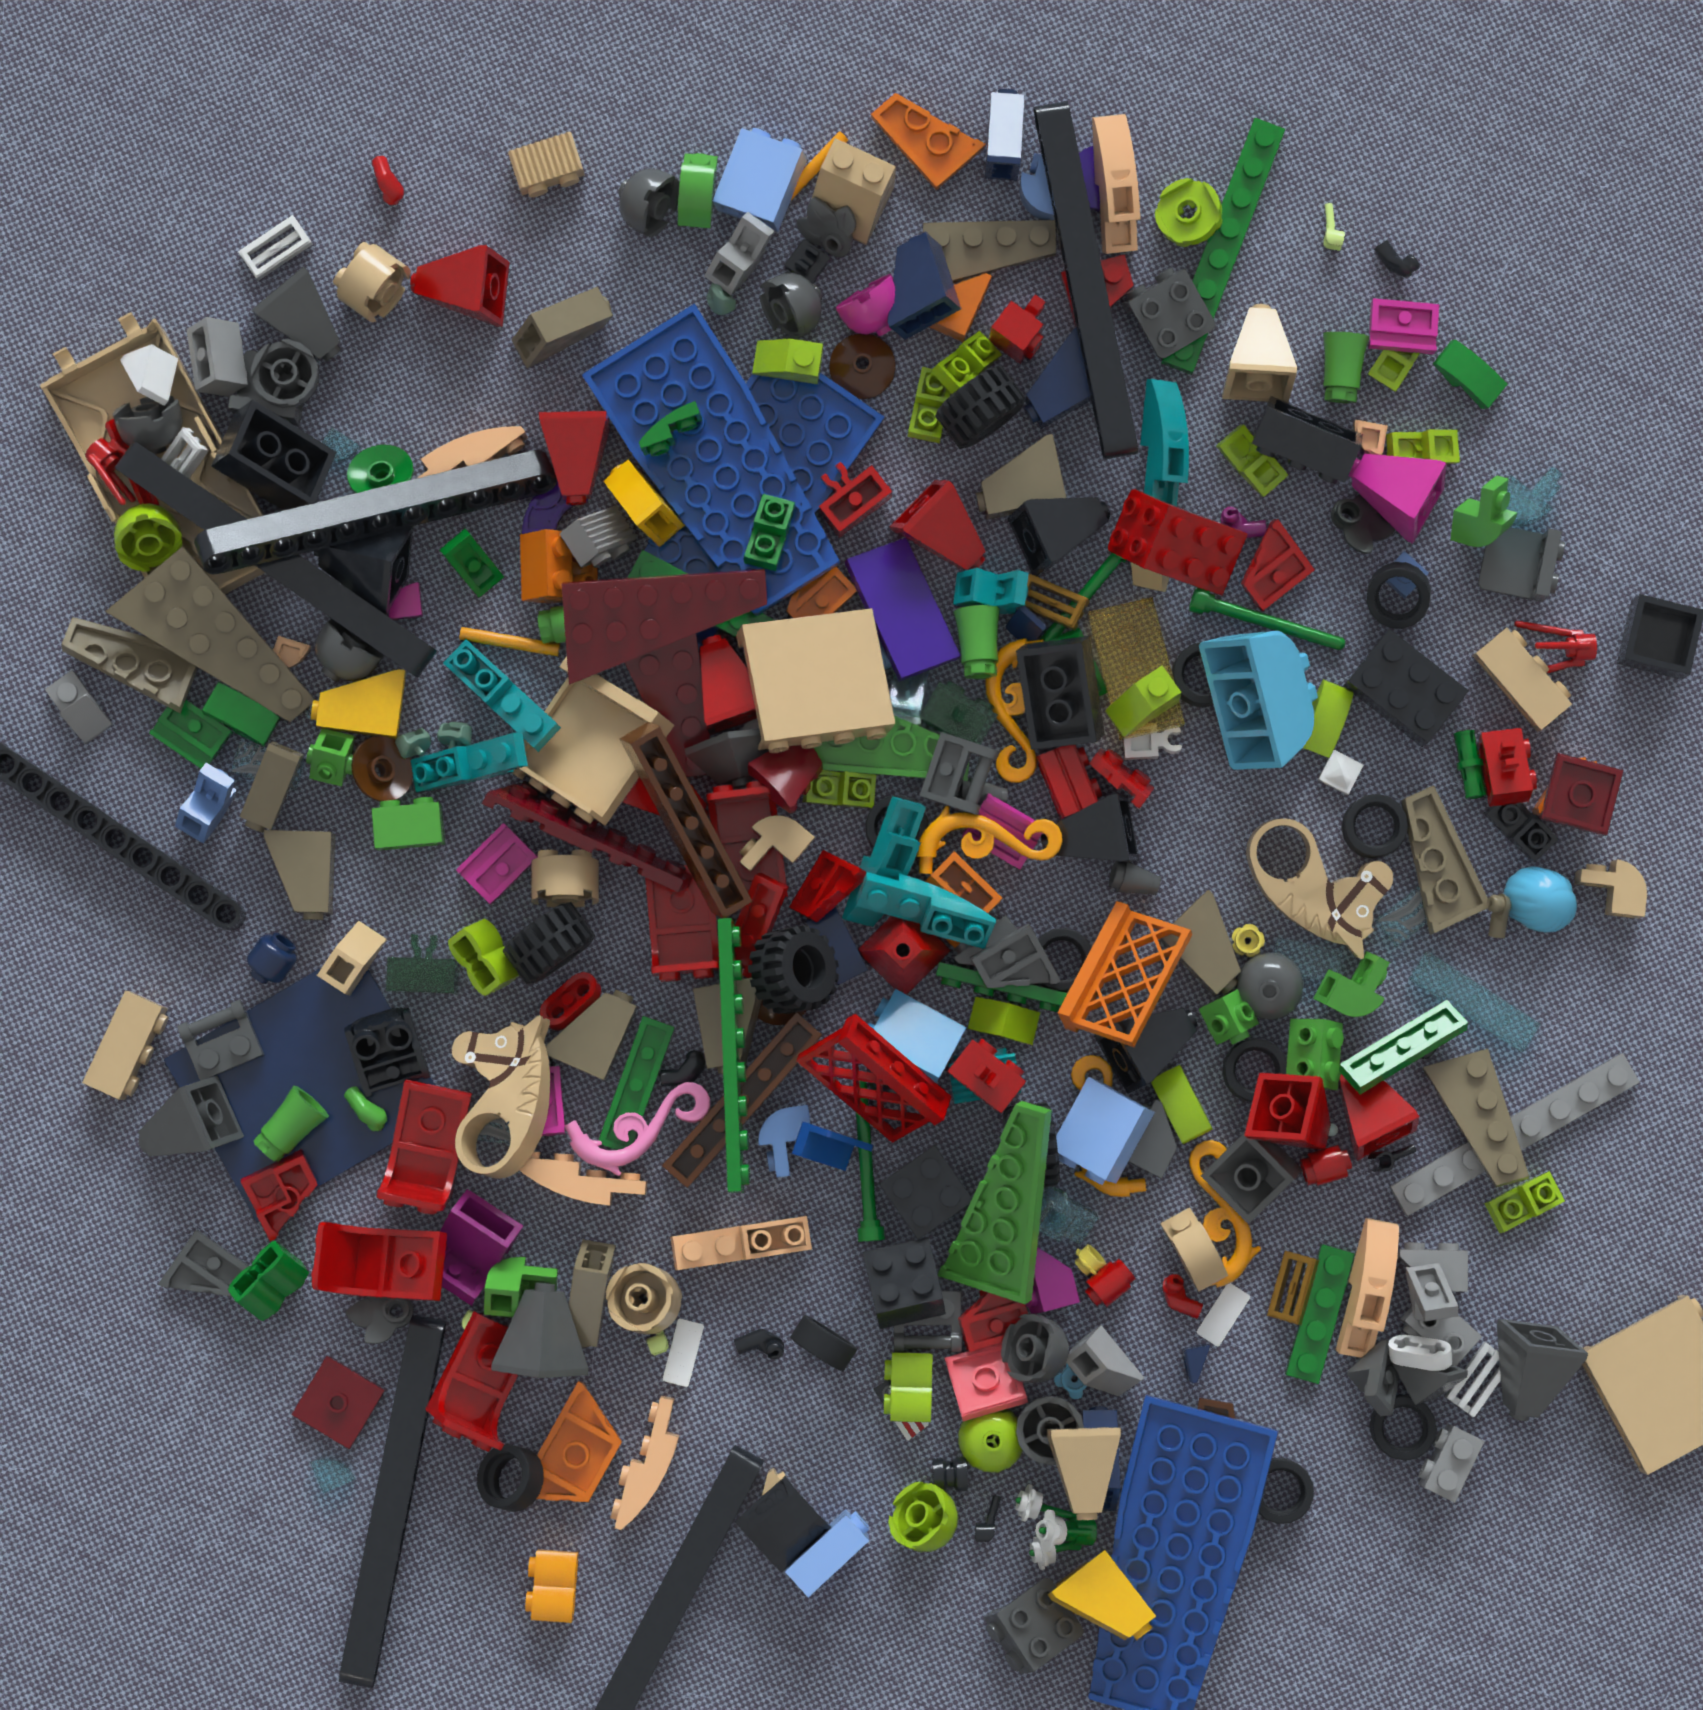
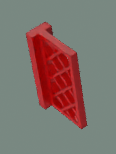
(888, 1068)

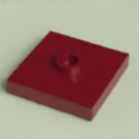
(1581, 794)
(338, 1402)

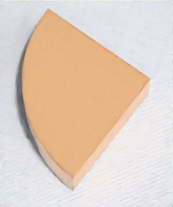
(1373, 436)
(291, 651)

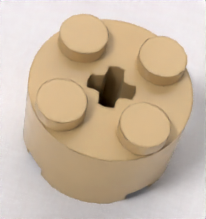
(371, 281)
(564, 878)
(626, 1307)

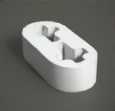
(1420, 1352)

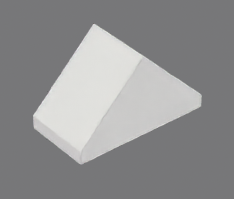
(151, 372)

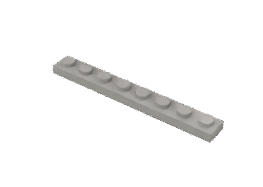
(1529, 1125)

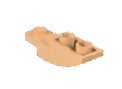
(1117, 183)
(475, 449)
(564, 1177)
(741, 1243)
(1372, 1288)
(644, 1477)

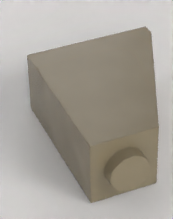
(561, 326)
(1026, 477)
(271, 786)
(306, 869)
(1209, 951)
(709, 1017)
(595, 1035)
(589, 1288)

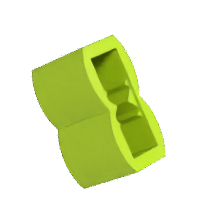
(481, 953)
(910, 1387)

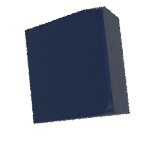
(1026, 625)
(1194, 1359)

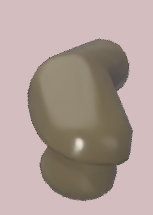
(1500, 908)

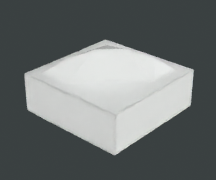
(1340, 772)

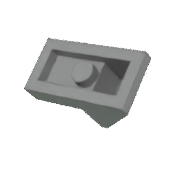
(78, 707)
(1430, 1293)

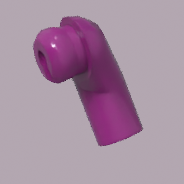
(1231, 517)

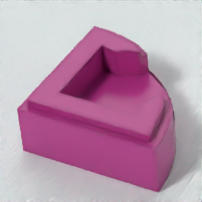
(408, 603)

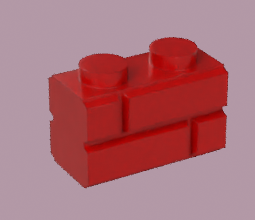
(1068, 780)

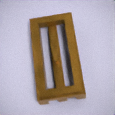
(1076, 613)
(1312, 1265)

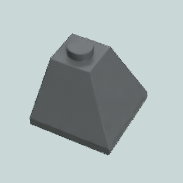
(727, 756)
(1251, 1175)

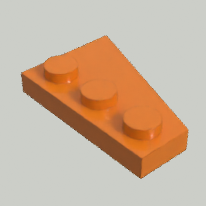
(926, 141)

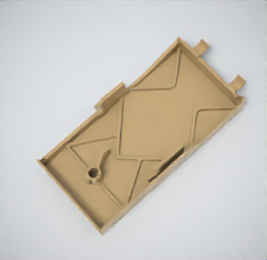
(91, 392)

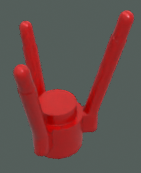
(104, 458)
(1577, 644)

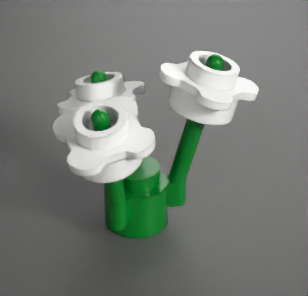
(1053, 1530)

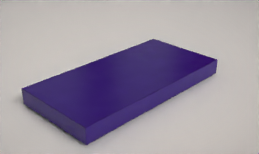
(902, 609)

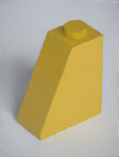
(643, 503)
(363, 706)
(1105, 1598)

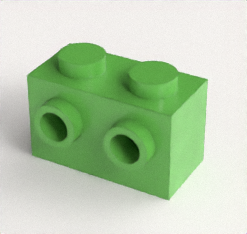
(408, 825)
(1315, 1050)

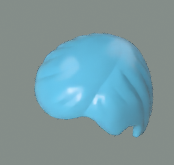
(1541, 899)

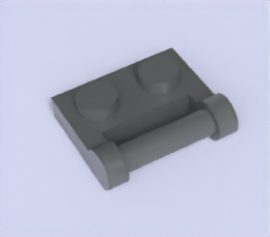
(949, 768)
(226, 1050)
(952, 1305)

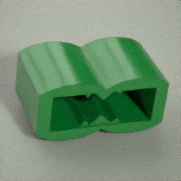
(268, 1281)

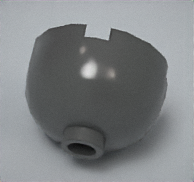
(647, 199)
(791, 304)
(285, 373)
(149, 423)
(345, 653)
(1271, 985)
(1034, 1349)
(1040, 1416)

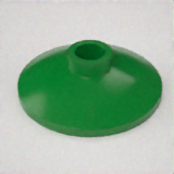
(379, 467)

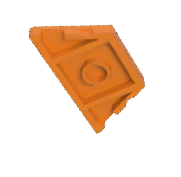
(577, 1449)

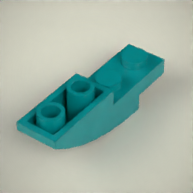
(1167, 440)
(502, 695)
(469, 763)
(892, 853)
(929, 905)

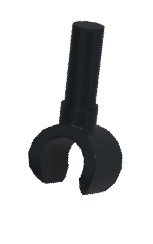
(1388, 1158)
(985, 1531)

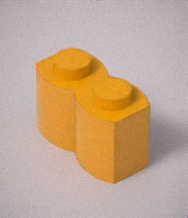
(553, 1586)

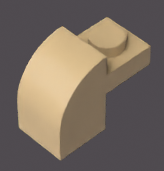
(778, 832)
(1624, 887)
(1194, 1249)

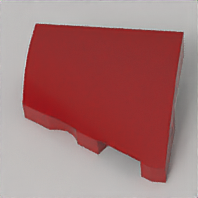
(279, 1190)

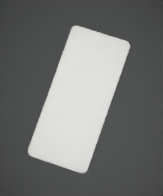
(1223, 1314)

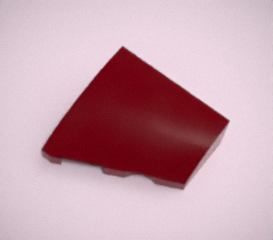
(787, 774)

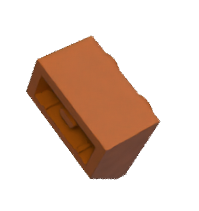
(546, 565)
(964, 882)

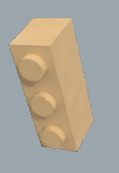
(1523, 678)
(126, 1046)

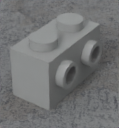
(217, 356)
(1452, 1330)
(1450, 1462)

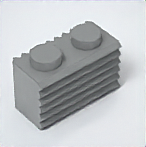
(599, 537)

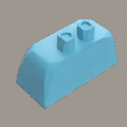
(1259, 697)

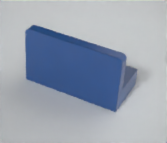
(826, 1146)

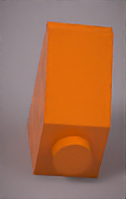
(970, 297)

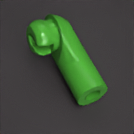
(366, 1111)

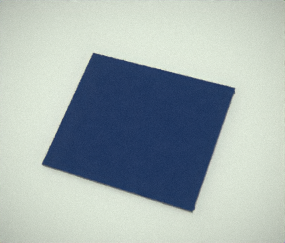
(308, 1049)

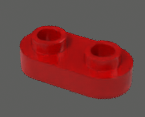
(569, 1000)

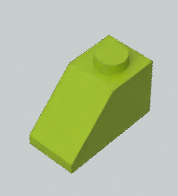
(788, 360)
(1144, 701)

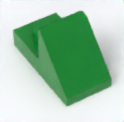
(471, 563)

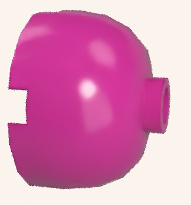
(869, 309)

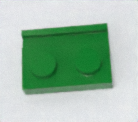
(191, 734)

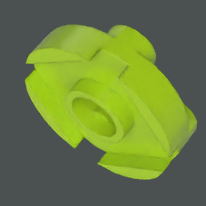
(1203, 223)

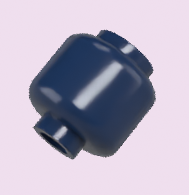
(272, 958)

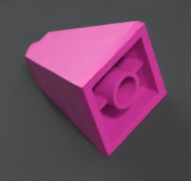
(1400, 489)

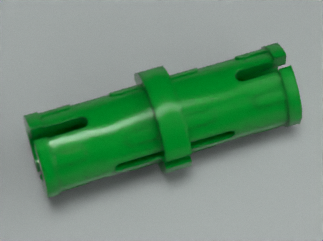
(1470, 764)

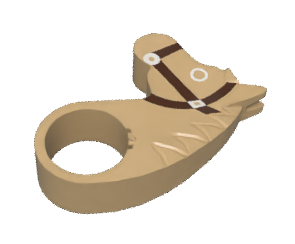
(1329, 910)
(518, 1092)

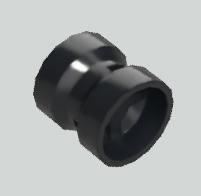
(950, 1474)

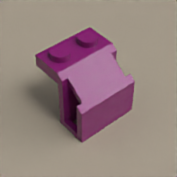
(475, 1242)

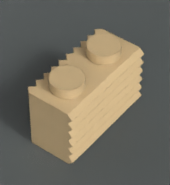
(546, 164)

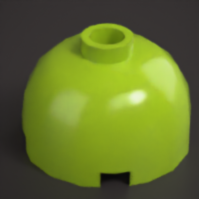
(146, 536)
(973, 1441)
(923, 1517)

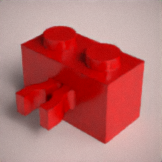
(1018, 330)
(854, 500)
(1506, 767)
(987, 1075)

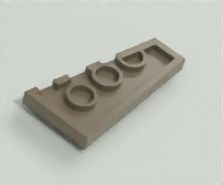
(992, 245)
(131, 660)
(1442, 867)
(1479, 1108)

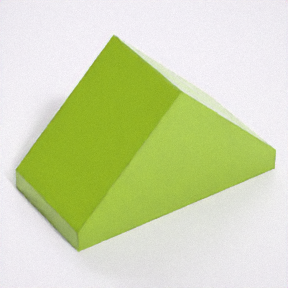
(1003, 1020)

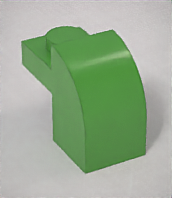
(697, 190)
(1485, 520)
(1357, 995)
(508, 1282)

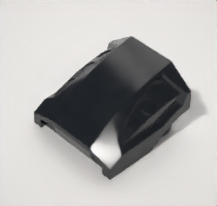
(386, 1049)
(782, 1524)

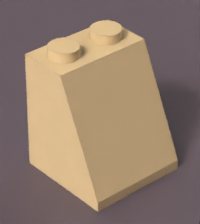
(855, 181)

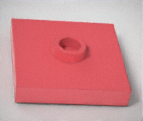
(983, 1382)

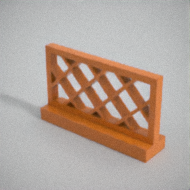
(1098, 967)

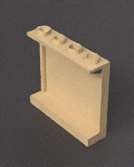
(817, 679)
(585, 758)
(1654, 1383)

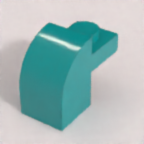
(992, 589)

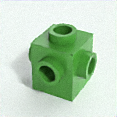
(328, 763)
(1229, 1018)

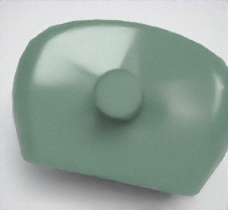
(719, 300)
(455, 734)
(413, 743)

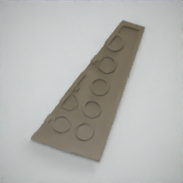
(198, 622)

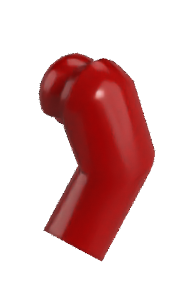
(387, 182)
(1177, 1299)

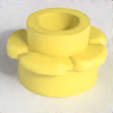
(1252, 932)
(1089, 1260)

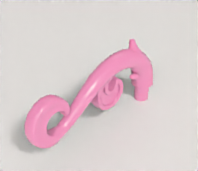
(647, 1134)

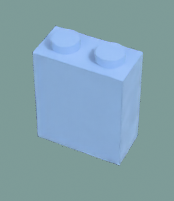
(760, 177)
(1101, 1131)
(829, 1552)

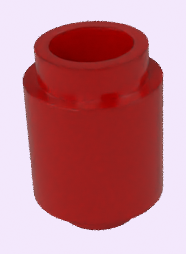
(1325, 1166)
(1109, 1283)

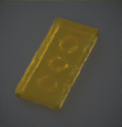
(1128, 649)

